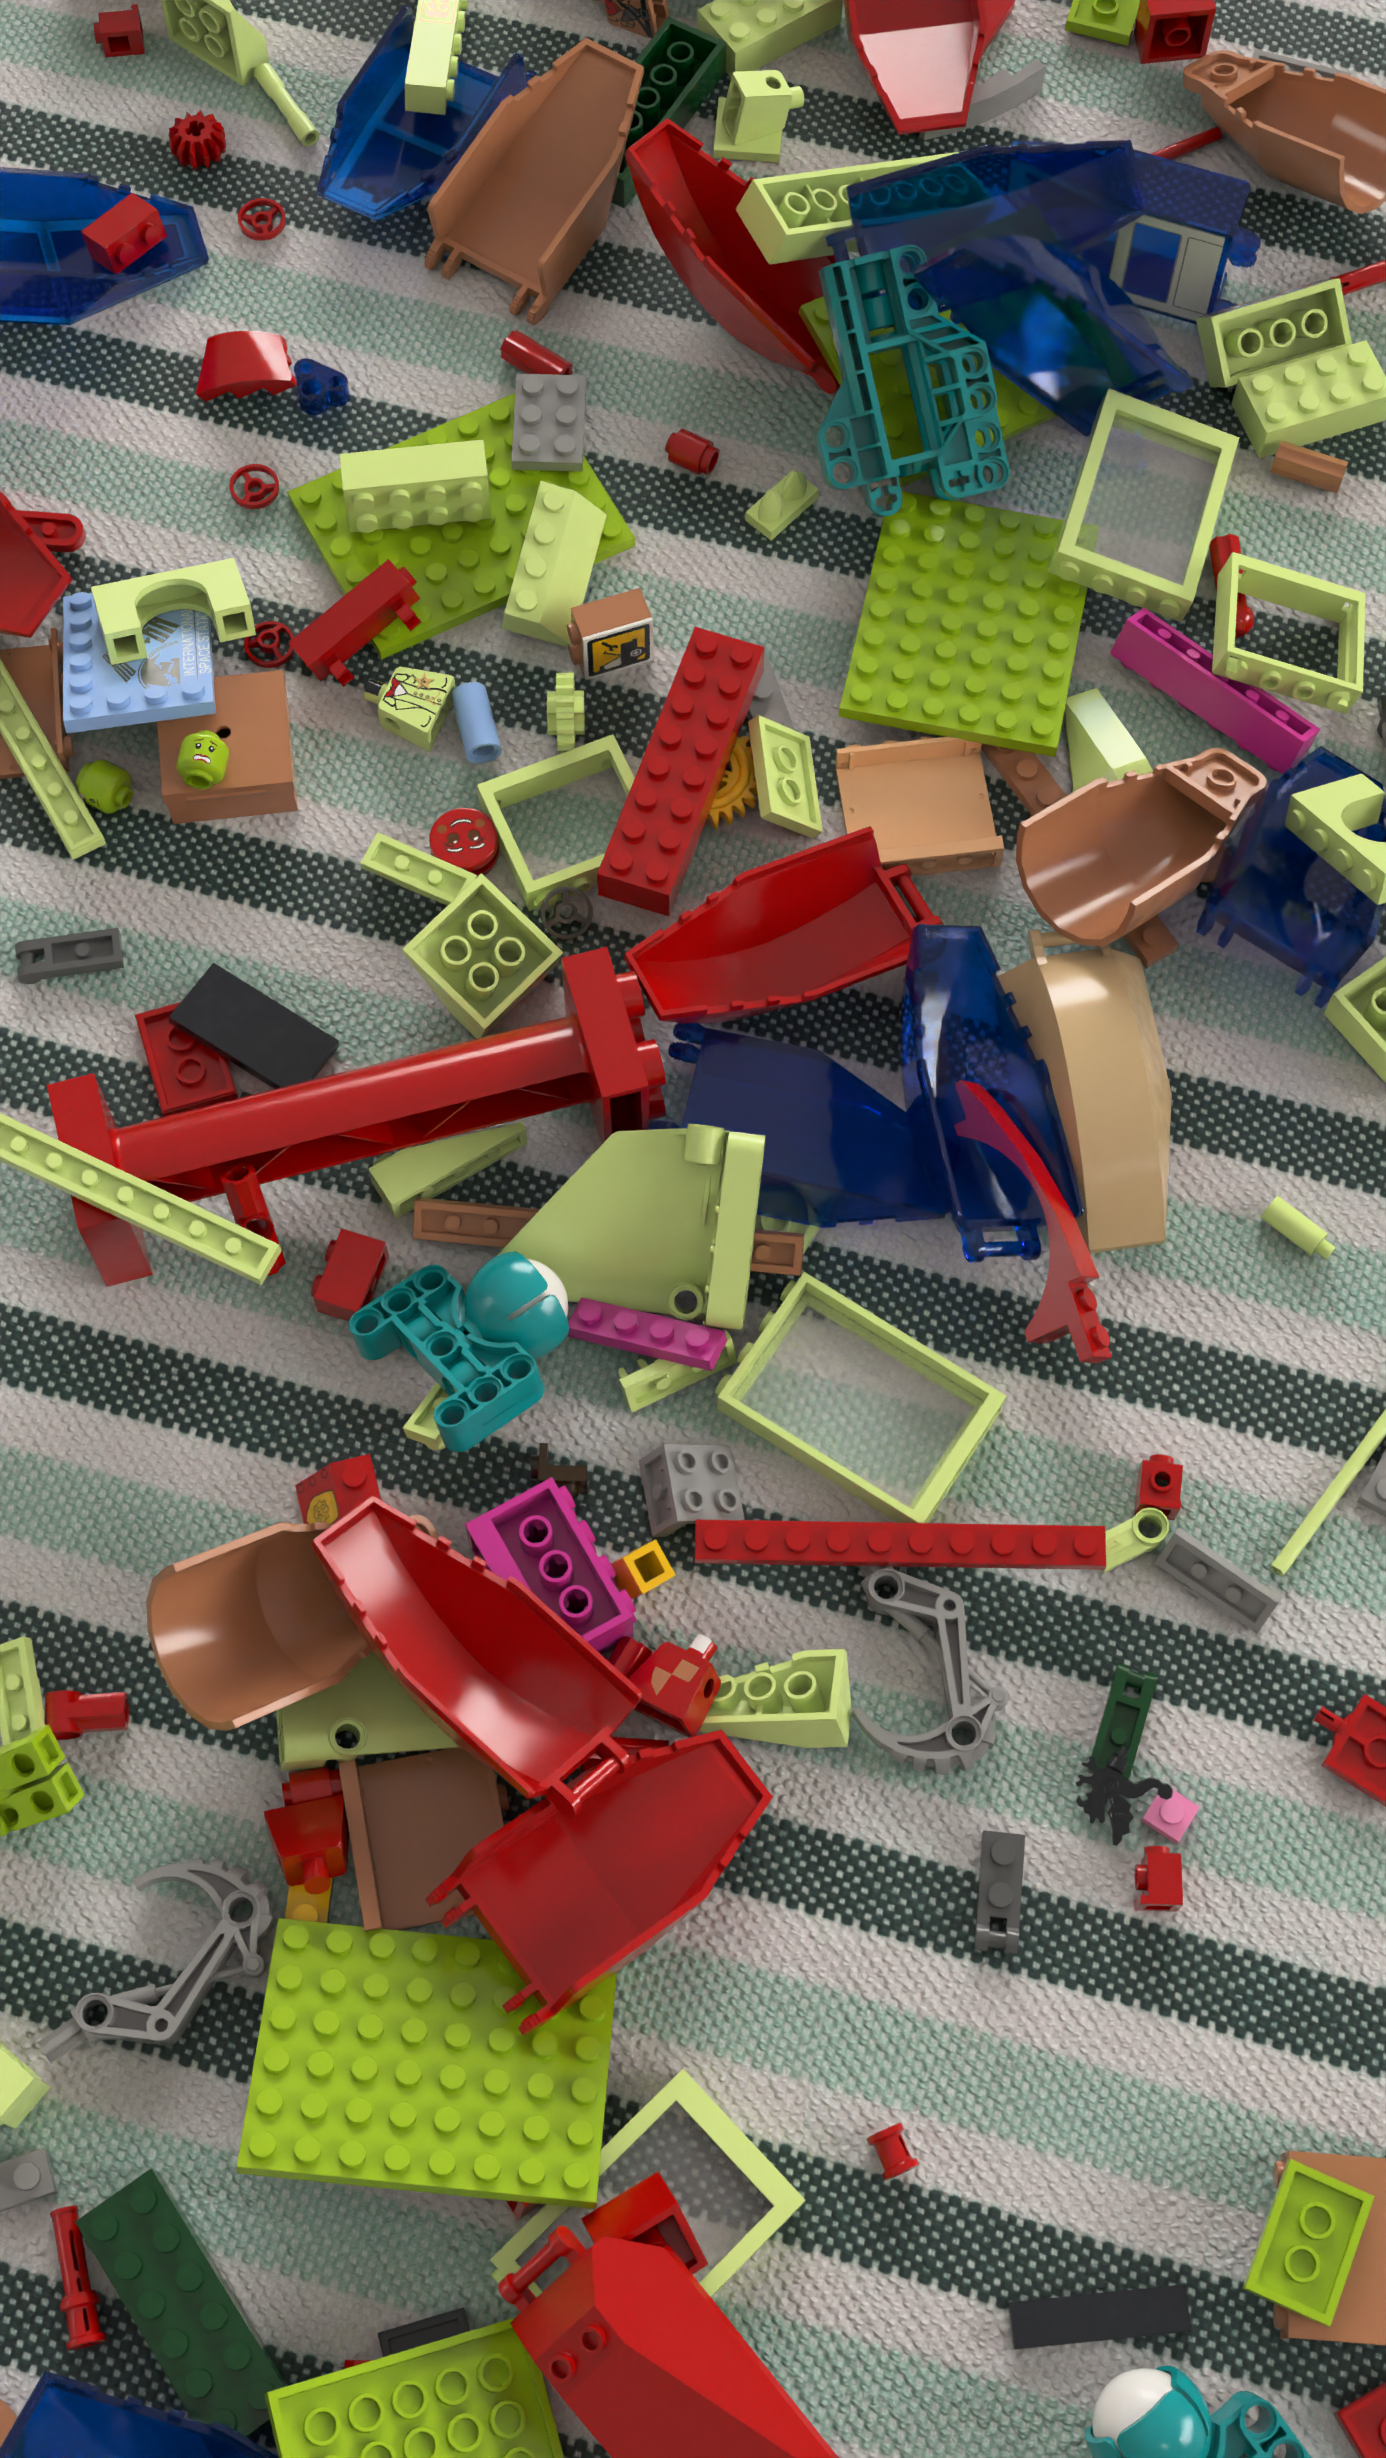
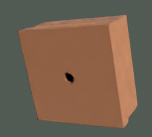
(260, 770)

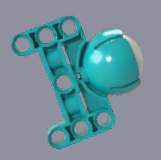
(473, 1343)
(1167, 2417)

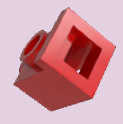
(120, 32)
(1153, 1496)
(1160, 1880)

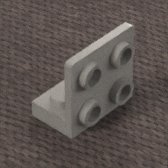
(689, 1485)

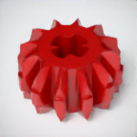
(197, 140)

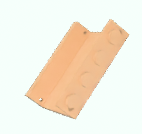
(922, 802)

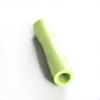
(296, 118)

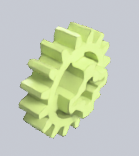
(565, 712)

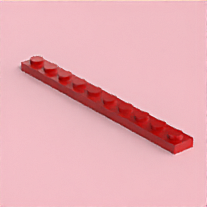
(900, 1544)

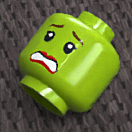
(202, 759)
(105, 786)

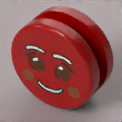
(465, 840)

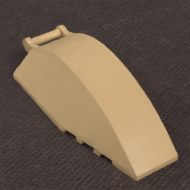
(1108, 1081)

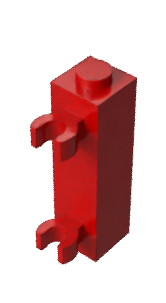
(356, 621)

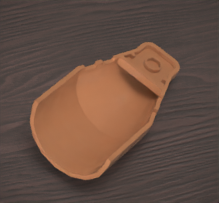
(1299, 126)
(1132, 843)
(252, 1626)

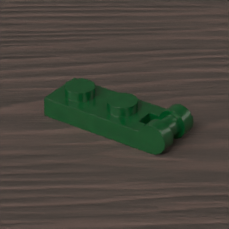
(1123, 1717)

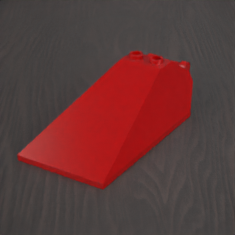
(651, 2357)

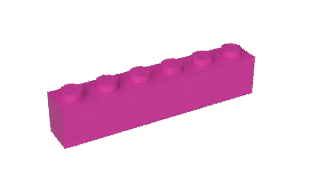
(1235, 708)

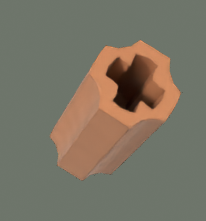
(1309, 466)

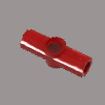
(249, 1204)

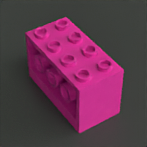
(566, 1549)

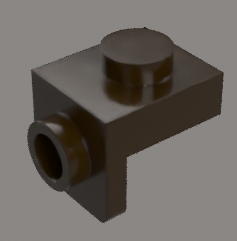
(573, 1477)

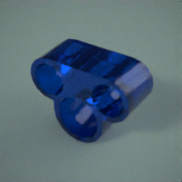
(321, 379)

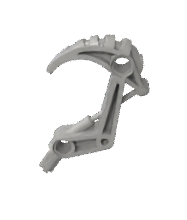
(915, 1607)
(165, 2023)

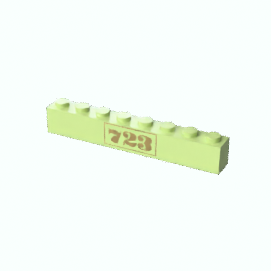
(433, 55)

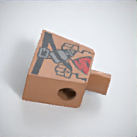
(637, 16)

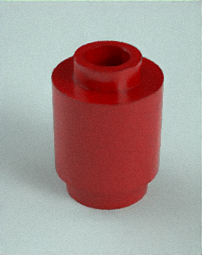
(692, 452)
(311, 1785)

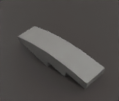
(998, 96)

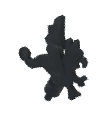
(1111, 1785)

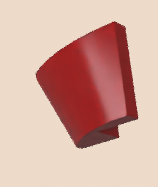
(244, 364)

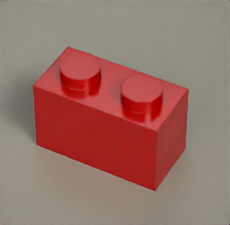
(124, 233)
(350, 1274)

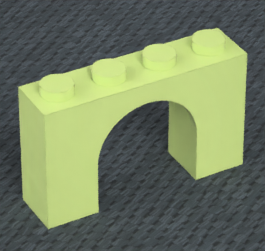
(206, 588)
(1325, 822)

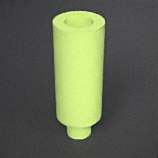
(1297, 1228)

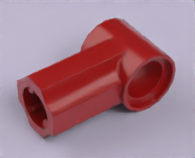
(73, 1713)

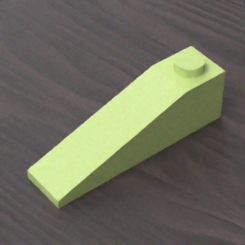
(440, 1165)

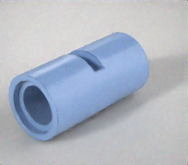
(476, 722)

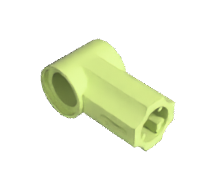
(1127, 1542)

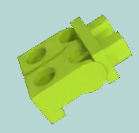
(33, 1783)

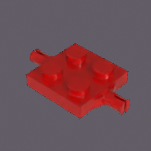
(1358, 1747)

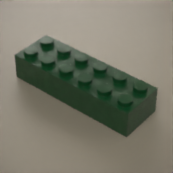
(677, 78)
(183, 2305)

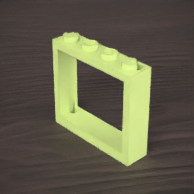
(1304, 595)
(540, 779)

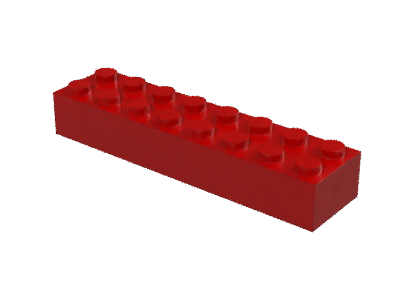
(681, 772)

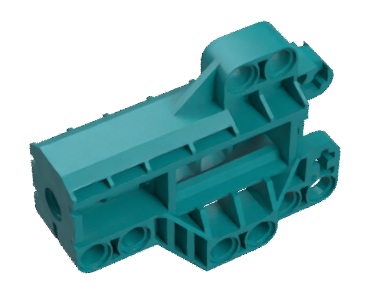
(924, 342)

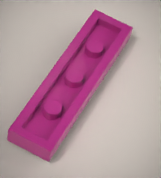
(646, 1334)

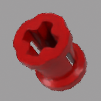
(892, 2151)

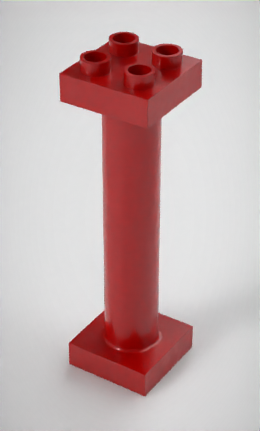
(284, 1132)

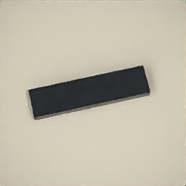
(1099, 2317)

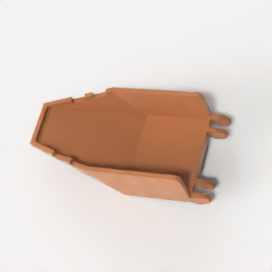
(539, 177)

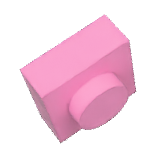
(1170, 1816)

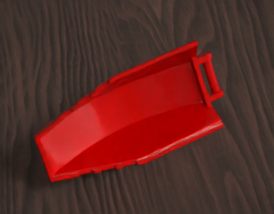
(696, 223)
(783, 935)
(480, 1654)

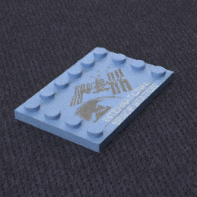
(165, 686)

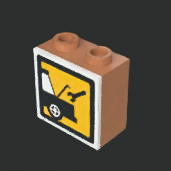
(611, 634)

